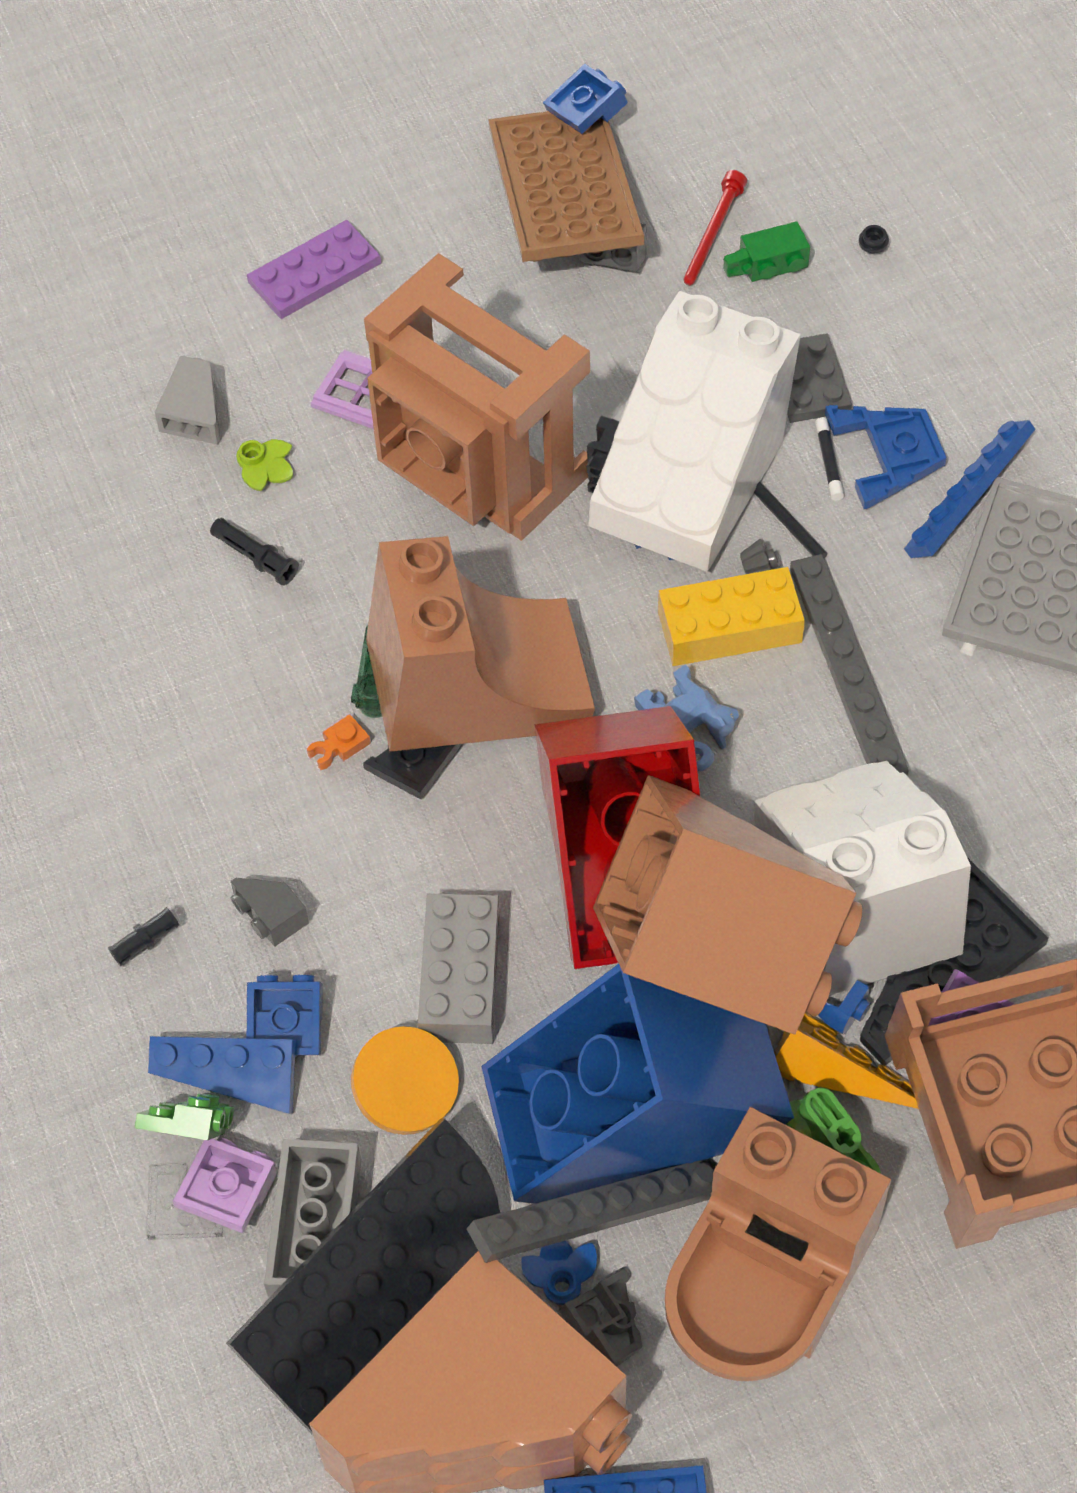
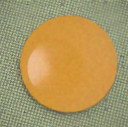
(404, 1080)

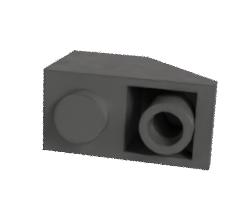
(272, 907)

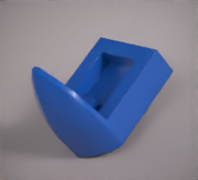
(853, 1007)

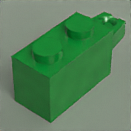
(769, 253)

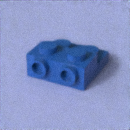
(586, 99)
(286, 1011)

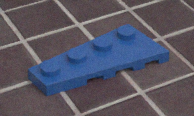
(235, 1067)

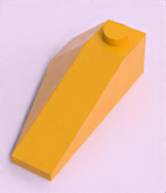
(822, 1061)

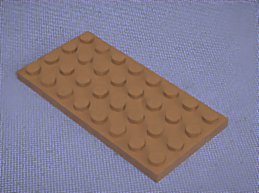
(564, 187)

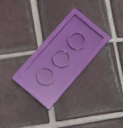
(313, 269)

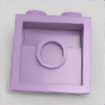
(226, 1184)

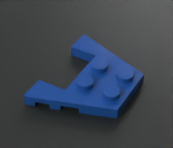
(902, 442)

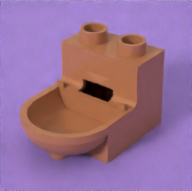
(745, 1304)

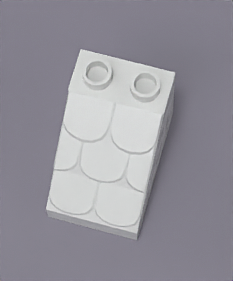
(696, 430)
(895, 855)

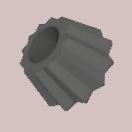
(758, 558)

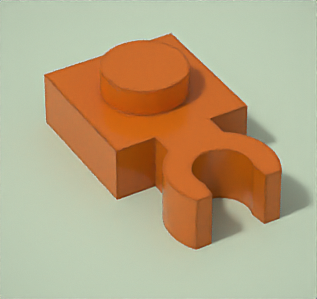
(341, 739)

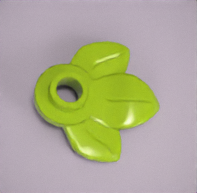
(266, 464)

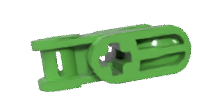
(826, 1121)

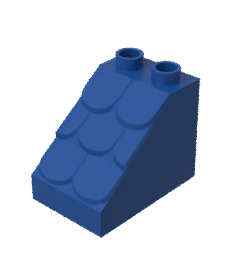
(626, 1087)

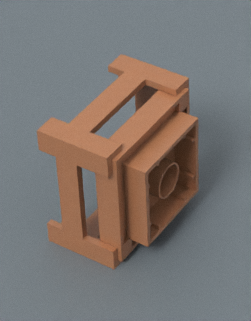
(456, 427)
(996, 1096)

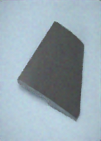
(606, 1318)

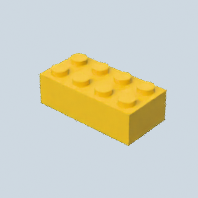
(730, 616)

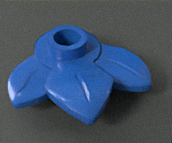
(560, 1264)

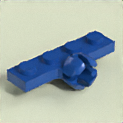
(651, 1481)

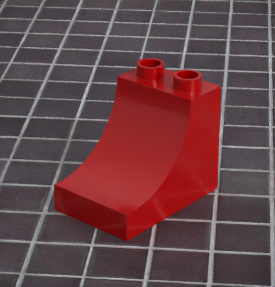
(590, 788)

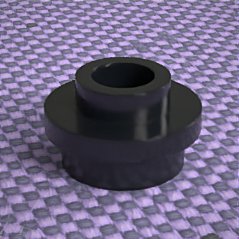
(873, 239)

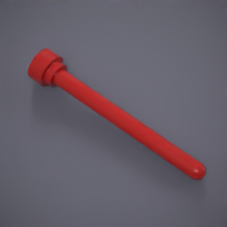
(732, 186)

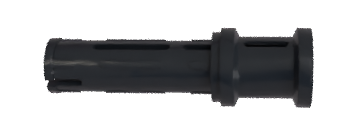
(263, 556)

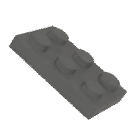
(816, 380)

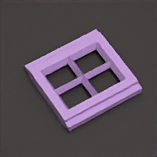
(336, 406)

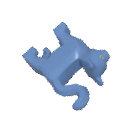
(694, 708)

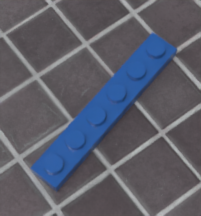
(969, 489)

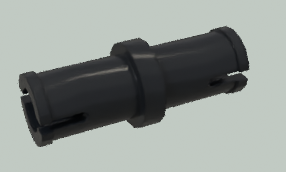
(143, 936)

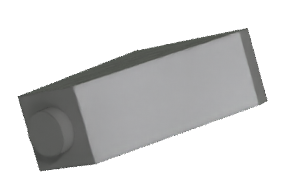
(190, 402)

